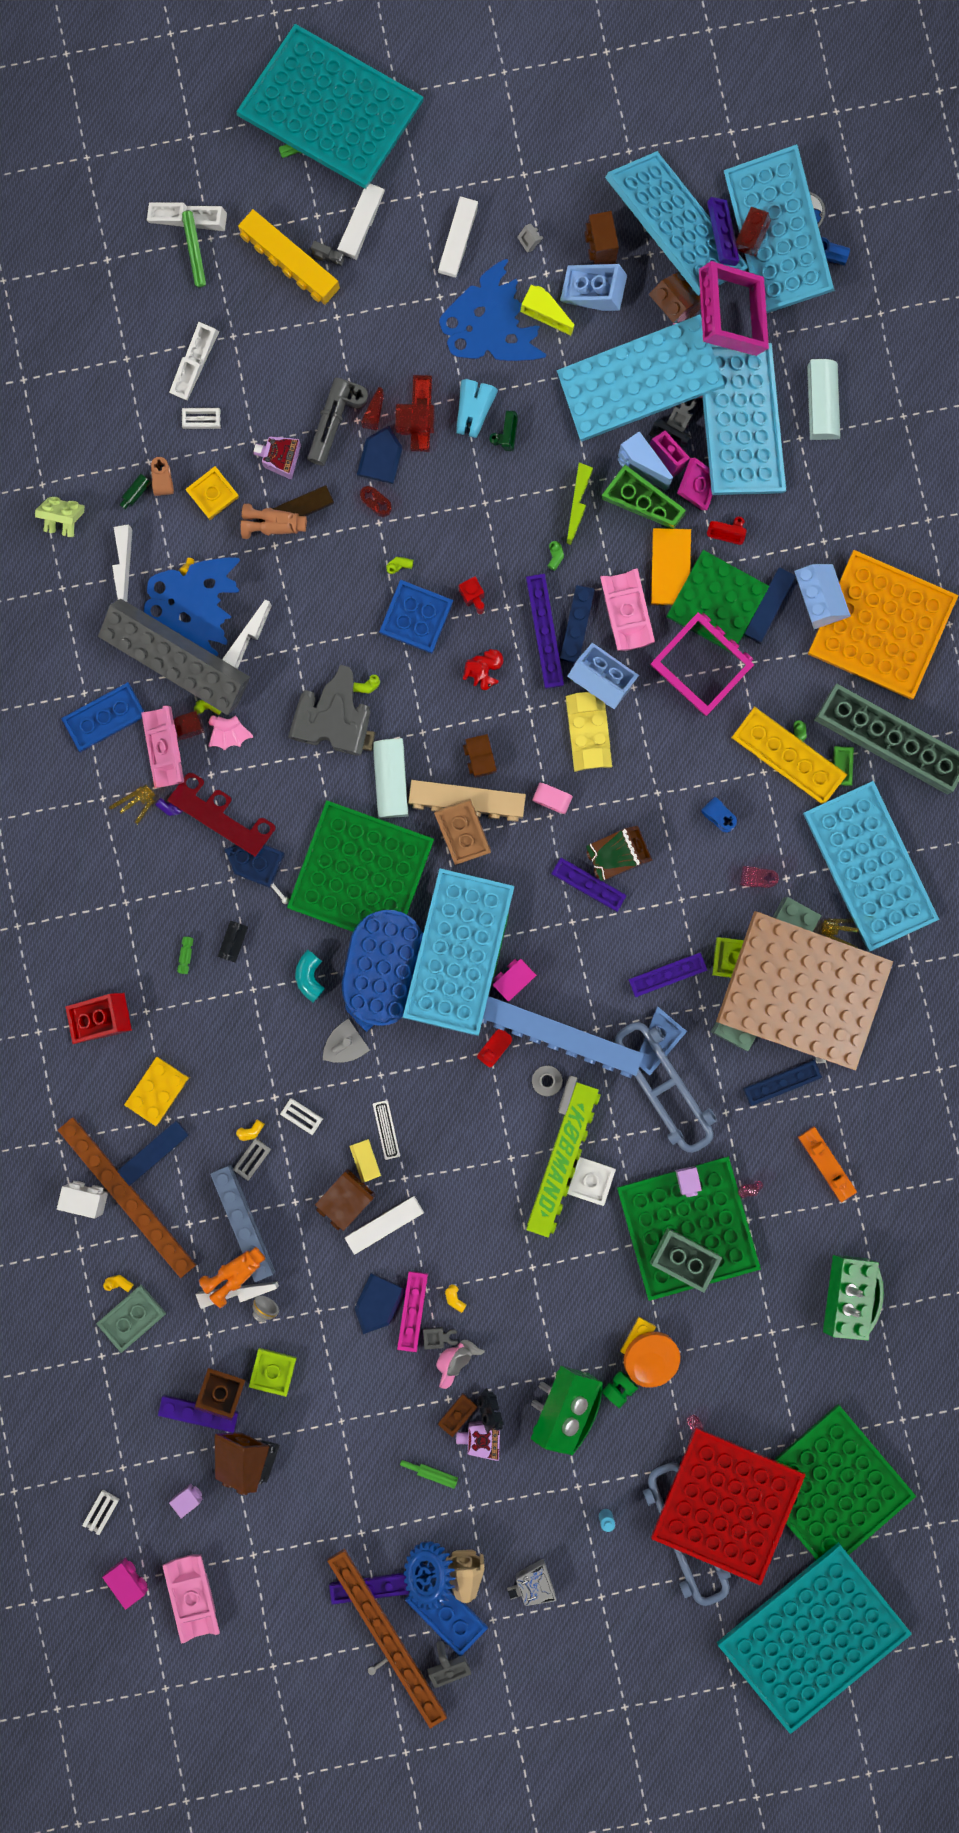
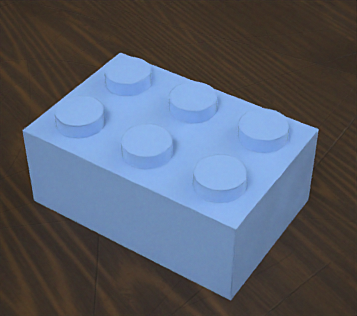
(603, 675)

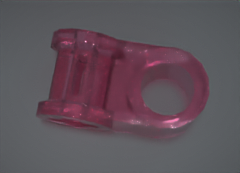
(755, 877)

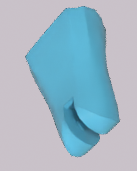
(474, 406)

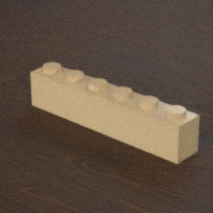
(485, 801)

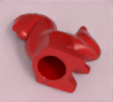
(479, 667)

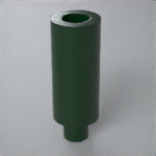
(134, 491)

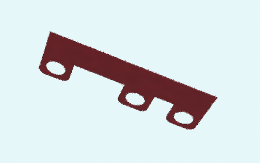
(215, 819)

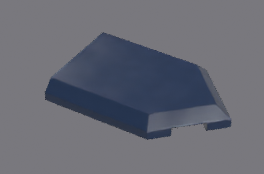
(380, 456)
(258, 869)
(377, 1303)

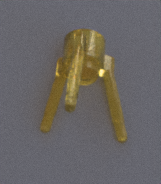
(143, 794)
(830, 927)

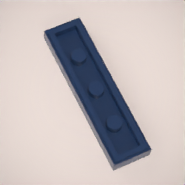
(769, 605)
(782, 1082)
(153, 1153)

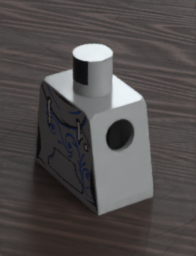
(533, 1585)

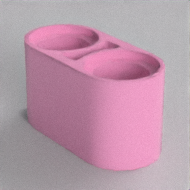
(552, 798)

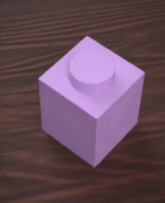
(688, 1181)
(186, 1500)

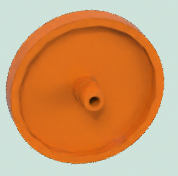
(652, 1359)

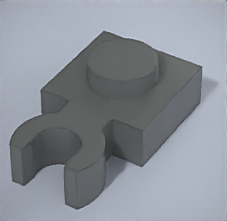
(323, 252)
(680, 416)
(435, 1338)

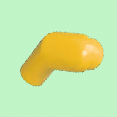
(251, 1133)
(117, 1281)
(452, 1299)

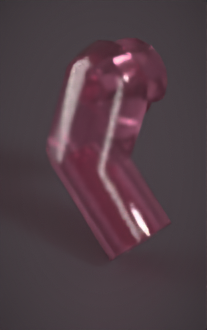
(750, 1189)
(694, 1421)

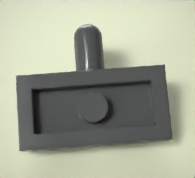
(448, 1670)

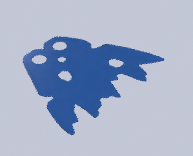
(494, 325)
(195, 600)

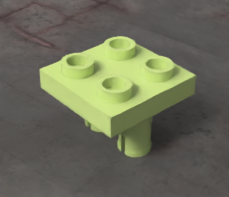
(56, 510)

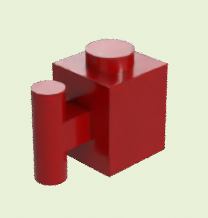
(472, 594)

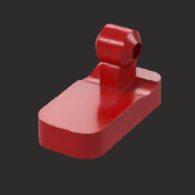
(729, 533)
(494, 1048)

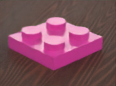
(696, 484)

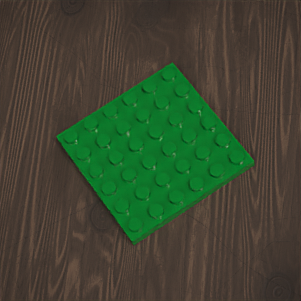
(358, 868)
(710, 1219)
(845, 1487)

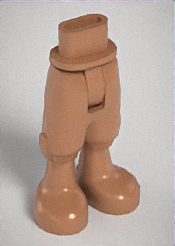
(275, 521)

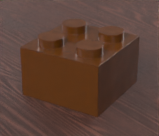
(602, 238)
(219, 1394)

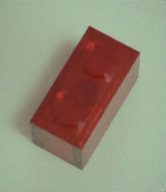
(753, 231)
(415, 419)

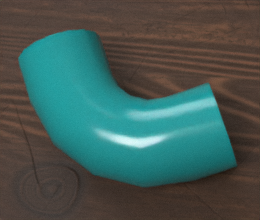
(305, 976)

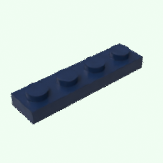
(577, 624)

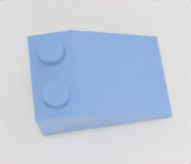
(594, 286)
(643, 460)

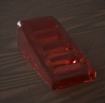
(372, 415)

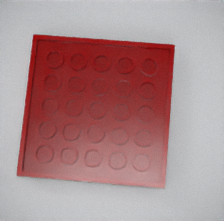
(728, 1506)

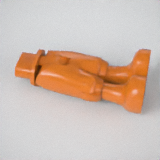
(235, 1272)

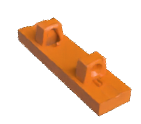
(827, 1164)

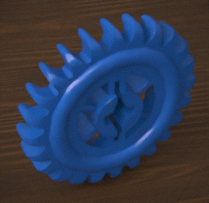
(439, 1582)

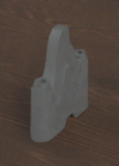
(333, 717)

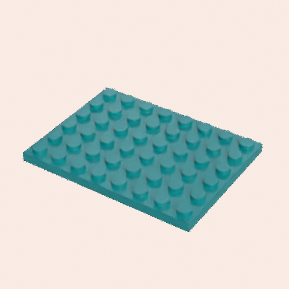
(330, 106)
(814, 1638)

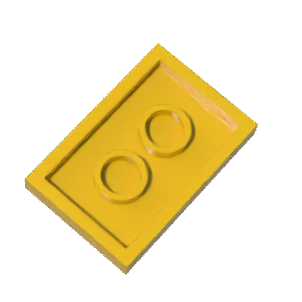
(156, 1091)

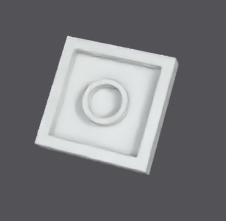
(591, 1181)

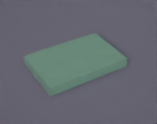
(131, 1318)

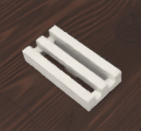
(217, 418)
(288, 1107)
(92, 1527)

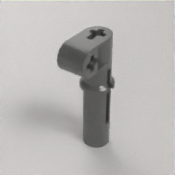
(337, 396)

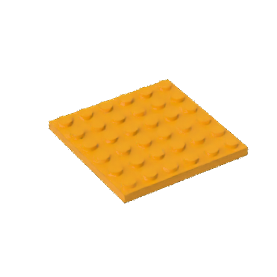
(890, 626)

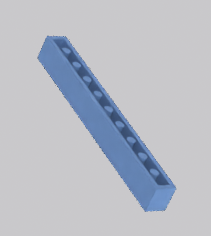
(562, 1036)

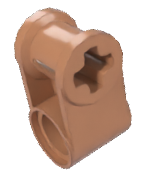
(161, 480)

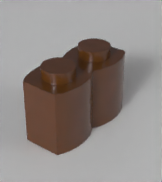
(480, 756)

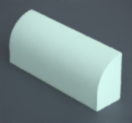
(823, 399)
(390, 778)

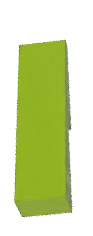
(583, 475)

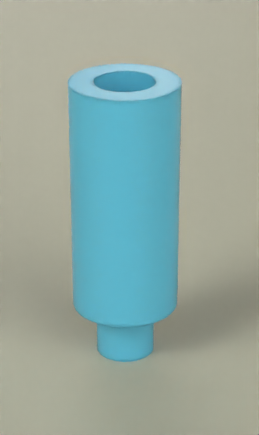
(606, 1520)

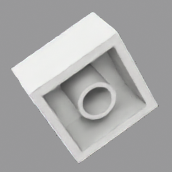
(82, 1200)

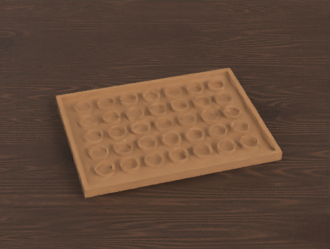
(804, 991)

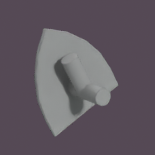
(344, 1044)

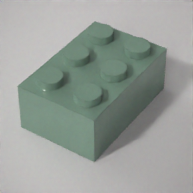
(685, 1260)

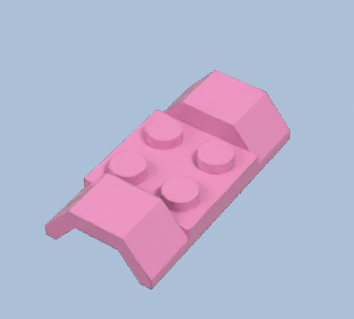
(627, 610)
(163, 747)
(191, 1597)

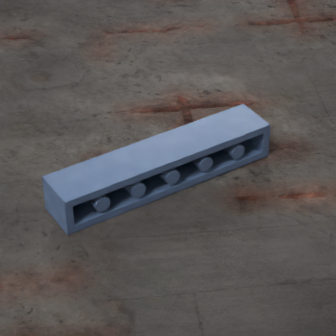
(241, 1218)

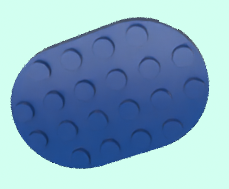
(381, 966)

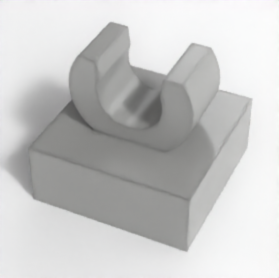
(529, 237)

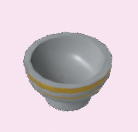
(264, 1308)

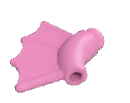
(227, 732)

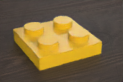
(212, 493)

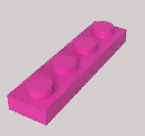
(412, 1311)

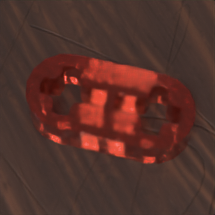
(378, 498)

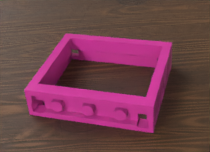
(711, 308)
(730, 644)

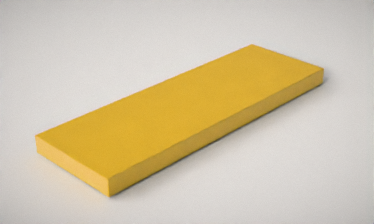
(789, 755)

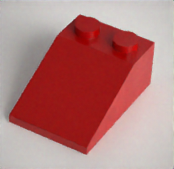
(98, 1018)

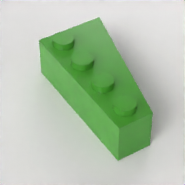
(642, 498)

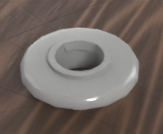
(537, 1081)

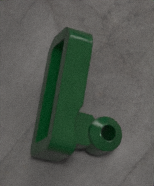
(507, 439)

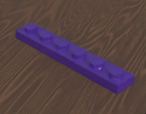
(544, 631)

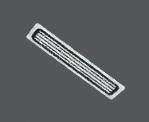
(386, 1130)

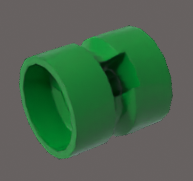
(614, 1394)

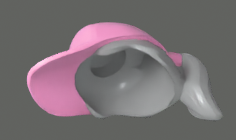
(454, 1359)

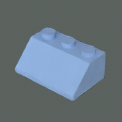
(822, 594)

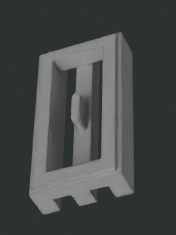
(567, 1094)
(261, 1146)

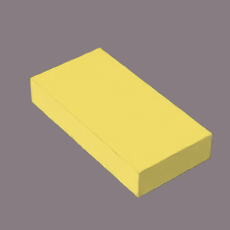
(365, 1160)

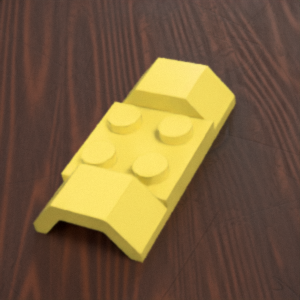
(588, 732)

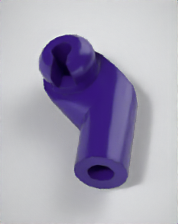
(167, 808)

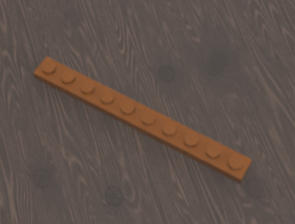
(126, 1197)
(387, 1638)

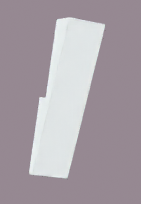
(171, 214)
(360, 221)
(458, 237)
(194, 360)
(121, 571)
(252, 630)
(384, 1225)
(244, 1293)

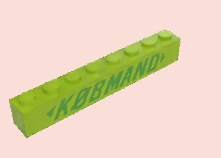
(562, 1158)

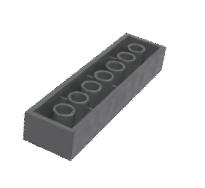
(173, 656)

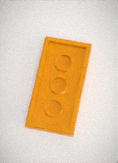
(669, 564)

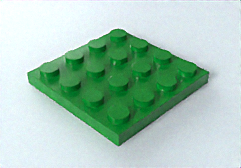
(722, 594)

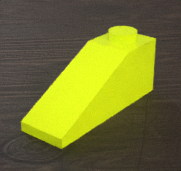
(544, 308)

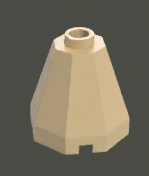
(468, 1574)

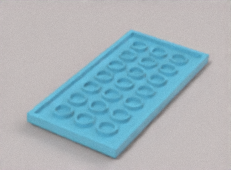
(669, 215)
(792, 248)
(640, 378)
(744, 426)
(870, 866)
(458, 952)

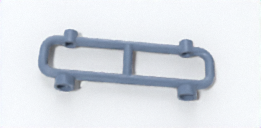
(705, 1118)
(688, 1586)

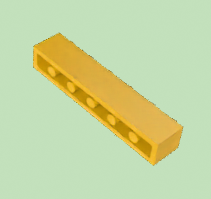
(288, 257)

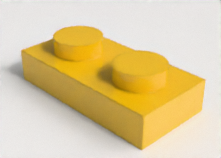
(640, 1327)

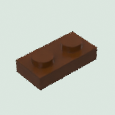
(457, 1414)

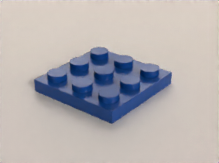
(416, 616)

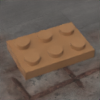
(462, 831)

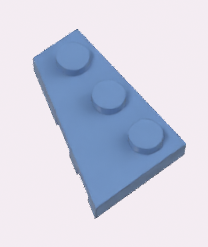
(672, 1033)

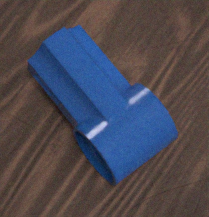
(835, 253)

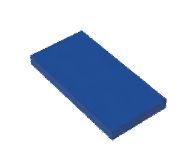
(103, 717)
(452, 1622)

